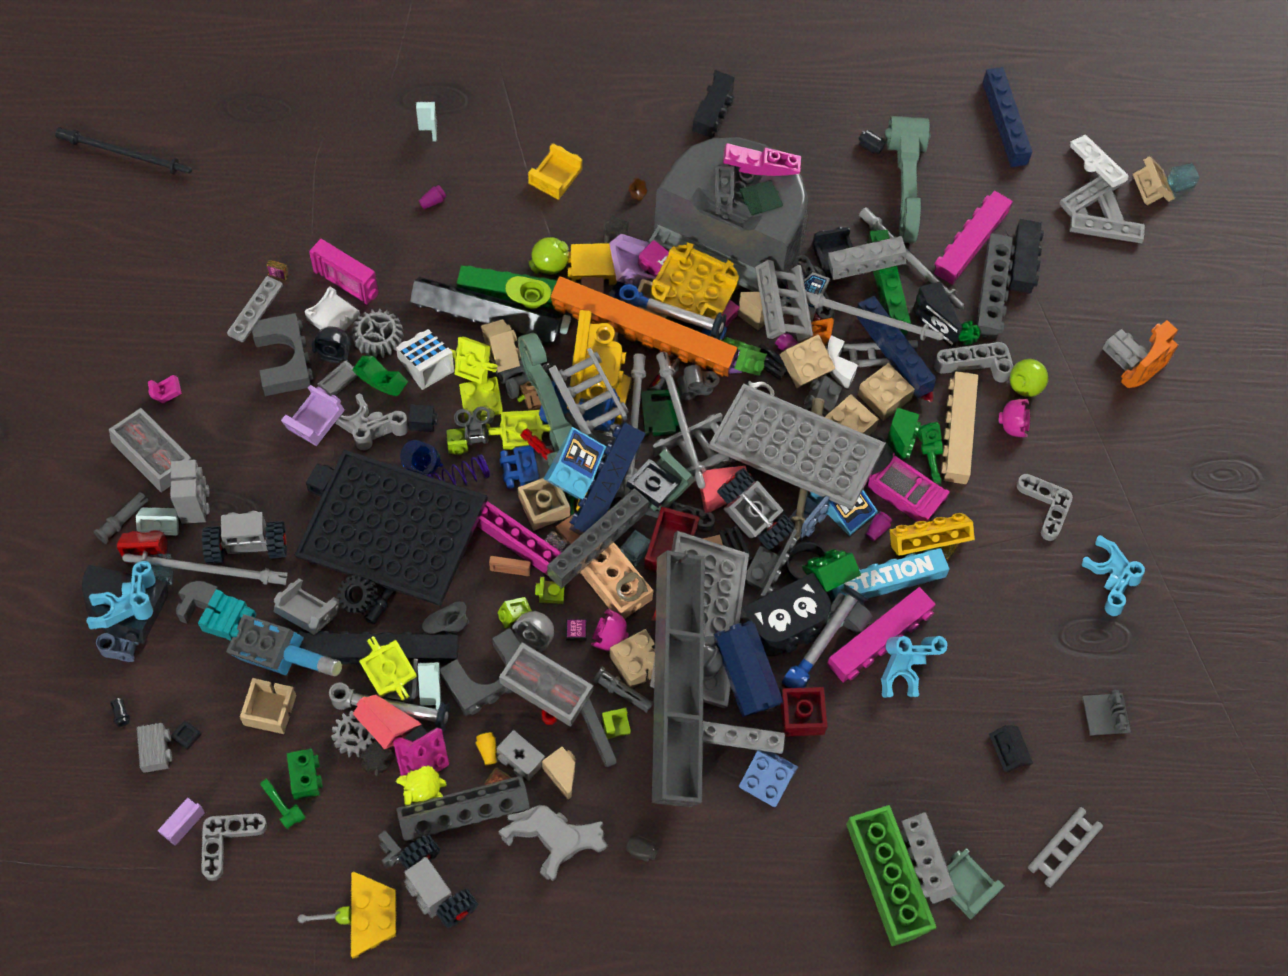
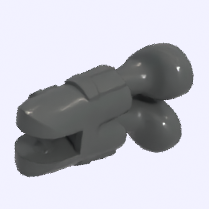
(513, 384)

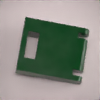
(659, 414)

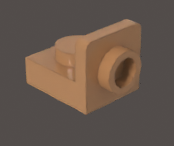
(531, 396)

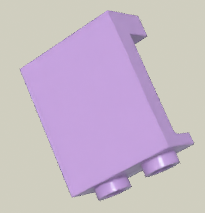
(625, 257)
(315, 416)

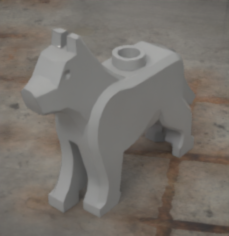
(555, 833)

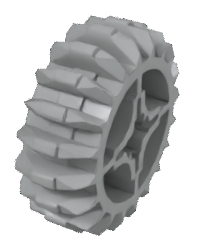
(382, 324)

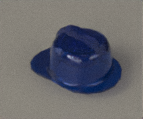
(420, 457)

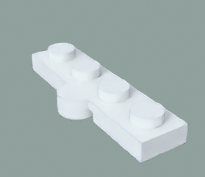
(1098, 161)

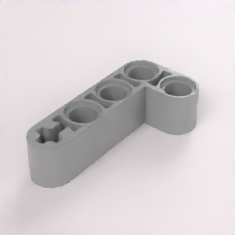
(948, 359)

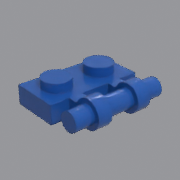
(526, 466)

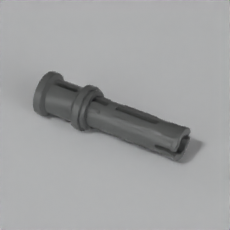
(115, 523)
(615, 682)

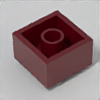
(803, 711)

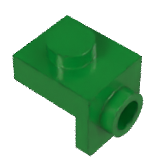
(929, 433)

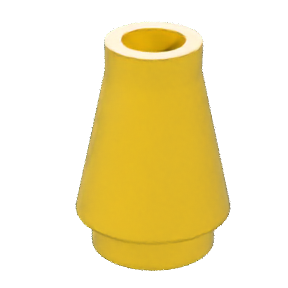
(487, 747)

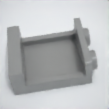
(304, 608)

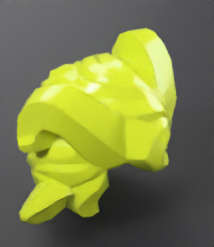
(421, 785)

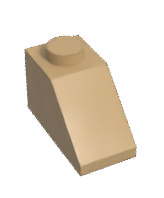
(561, 769)

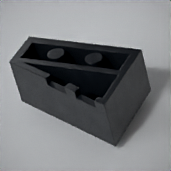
(715, 105)

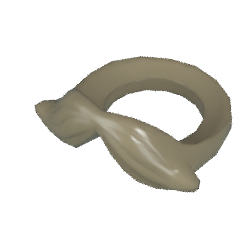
(626, 579)

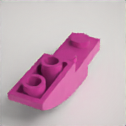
(768, 162)

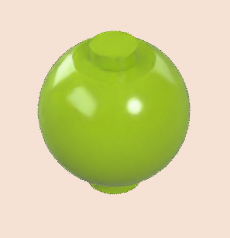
(549, 256)
(1028, 377)

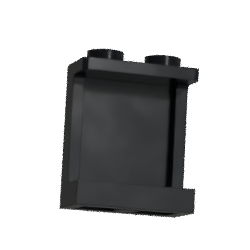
(830, 241)

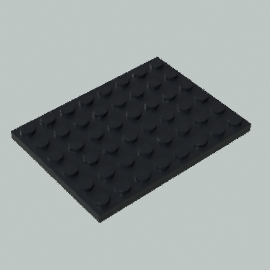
(392, 527)

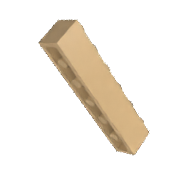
(960, 427)

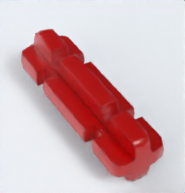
(535, 443)

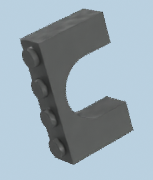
(293, 374)
(471, 695)

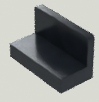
(1010, 748)

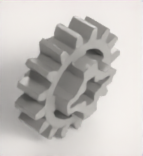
(350, 739)

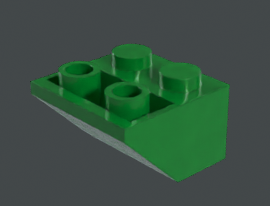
(903, 433)
(833, 568)

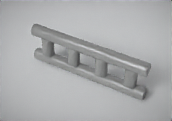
(870, 347)
(1066, 860)

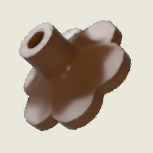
(637, 189)

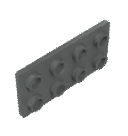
(766, 566)

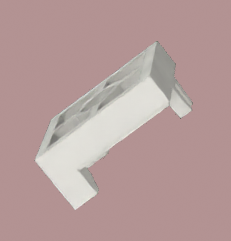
(332, 312)

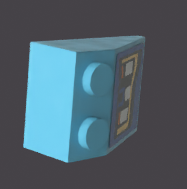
(575, 463)
(846, 518)

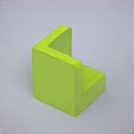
(616, 723)

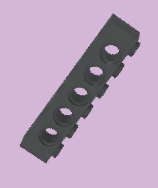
(996, 246)
(597, 538)
(453, 807)

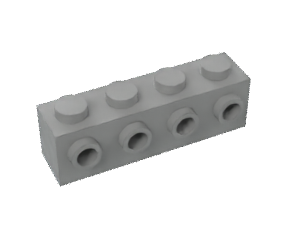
(867, 258)
(929, 858)

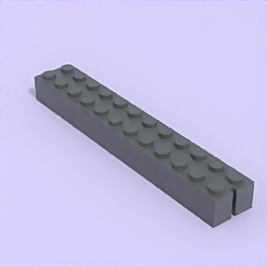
(678, 680)

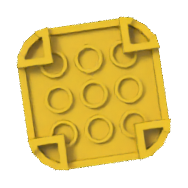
(695, 281)

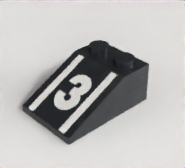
(936, 310)

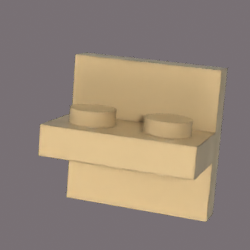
(1153, 182)

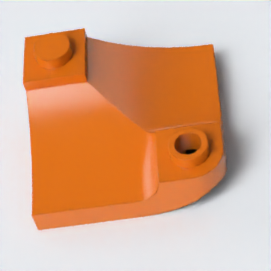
(1158, 357)

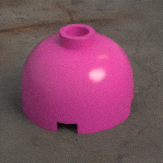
(1015, 418)
(610, 631)

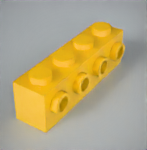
(931, 534)

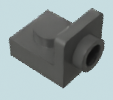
(388, 845)

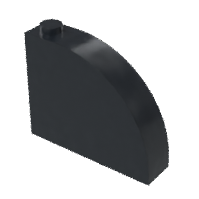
(102, 580)

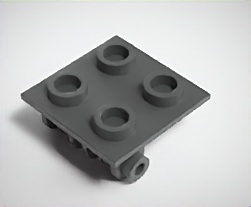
(1106, 714)

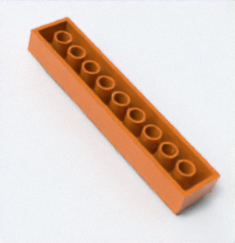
(645, 327)

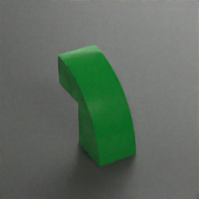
(378, 377)

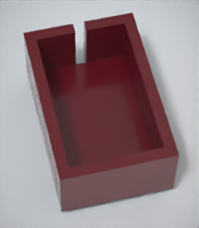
(667, 524)

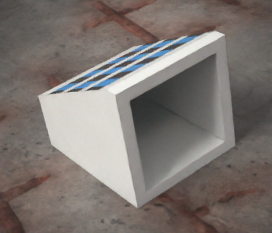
(426, 358)

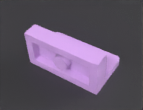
(181, 821)

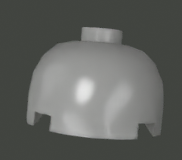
(534, 630)

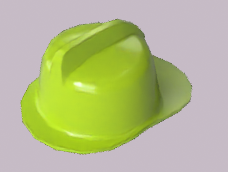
(528, 291)

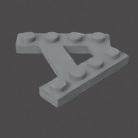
(1112, 225)

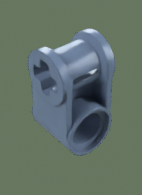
(119, 649)

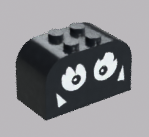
(789, 615)

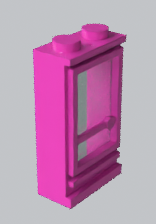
(344, 271)
(908, 490)

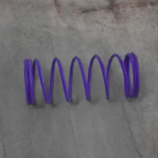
(482, 463)

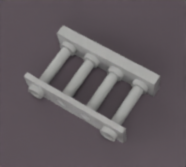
(771, 303)
(569, 393)
(714, 460)

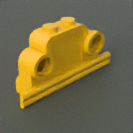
(601, 340)

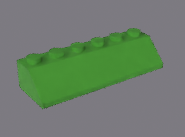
(890, 875)

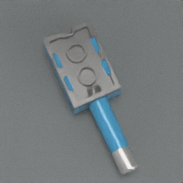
(276, 648)

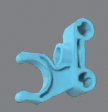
(1120, 577)
(132, 602)
(903, 656)

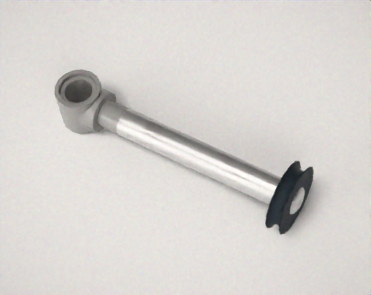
(351, 698)

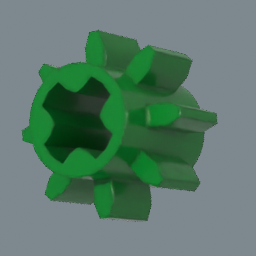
(969, 333)

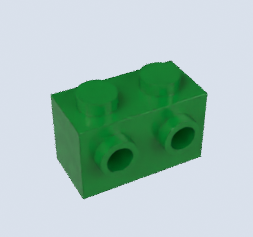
(303, 774)

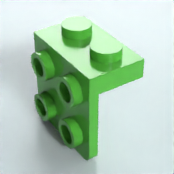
(749, 358)

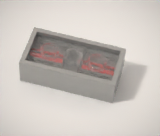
(147, 447)
(546, 684)

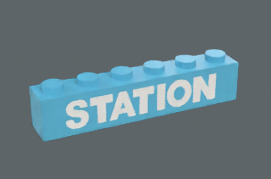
(897, 574)

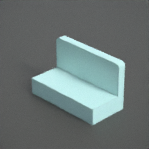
(427, 117)
(158, 519)
(429, 684)

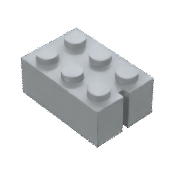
(189, 491)

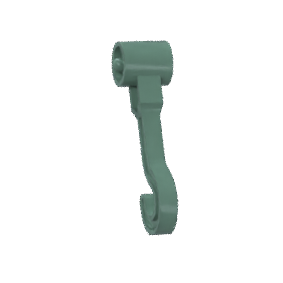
(908, 138)
(532, 356)

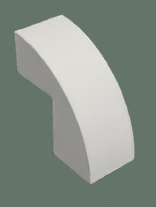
(845, 370)

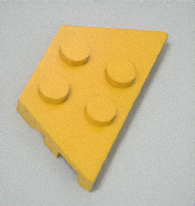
(371, 914)

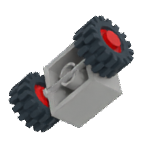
(754, 509)
(244, 534)
(428, 886)

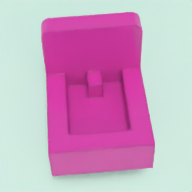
(165, 389)

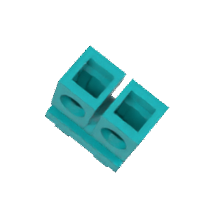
(224, 615)

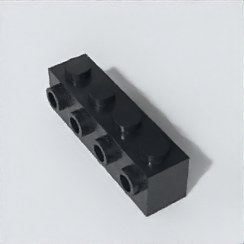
(1026, 256)

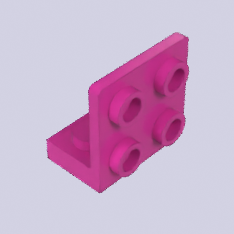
(425, 751)

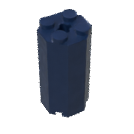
(748, 668)

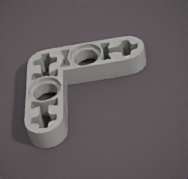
(1052, 498)
(218, 837)

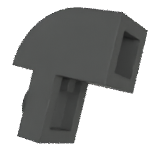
(194, 595)
(858, 617)

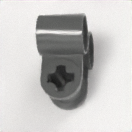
(696, 382)
(475, 424)

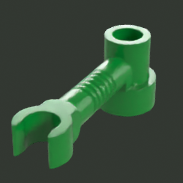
(931, 450)
(291, 815)

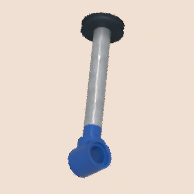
(637, 299)
(798, 675)

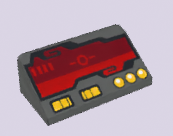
(659, 382)

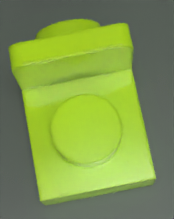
(456, 441)
(549, 592)
(512, 610)

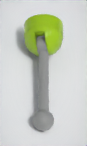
(342, 916)

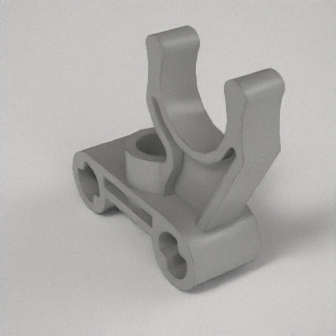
(370, 427)

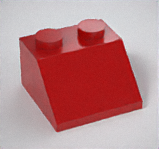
(137, 542)

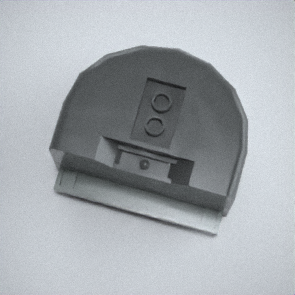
(688, 213)

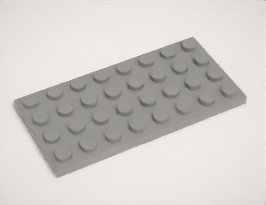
(797, 446)
(722, 599)

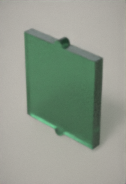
(761, 197)

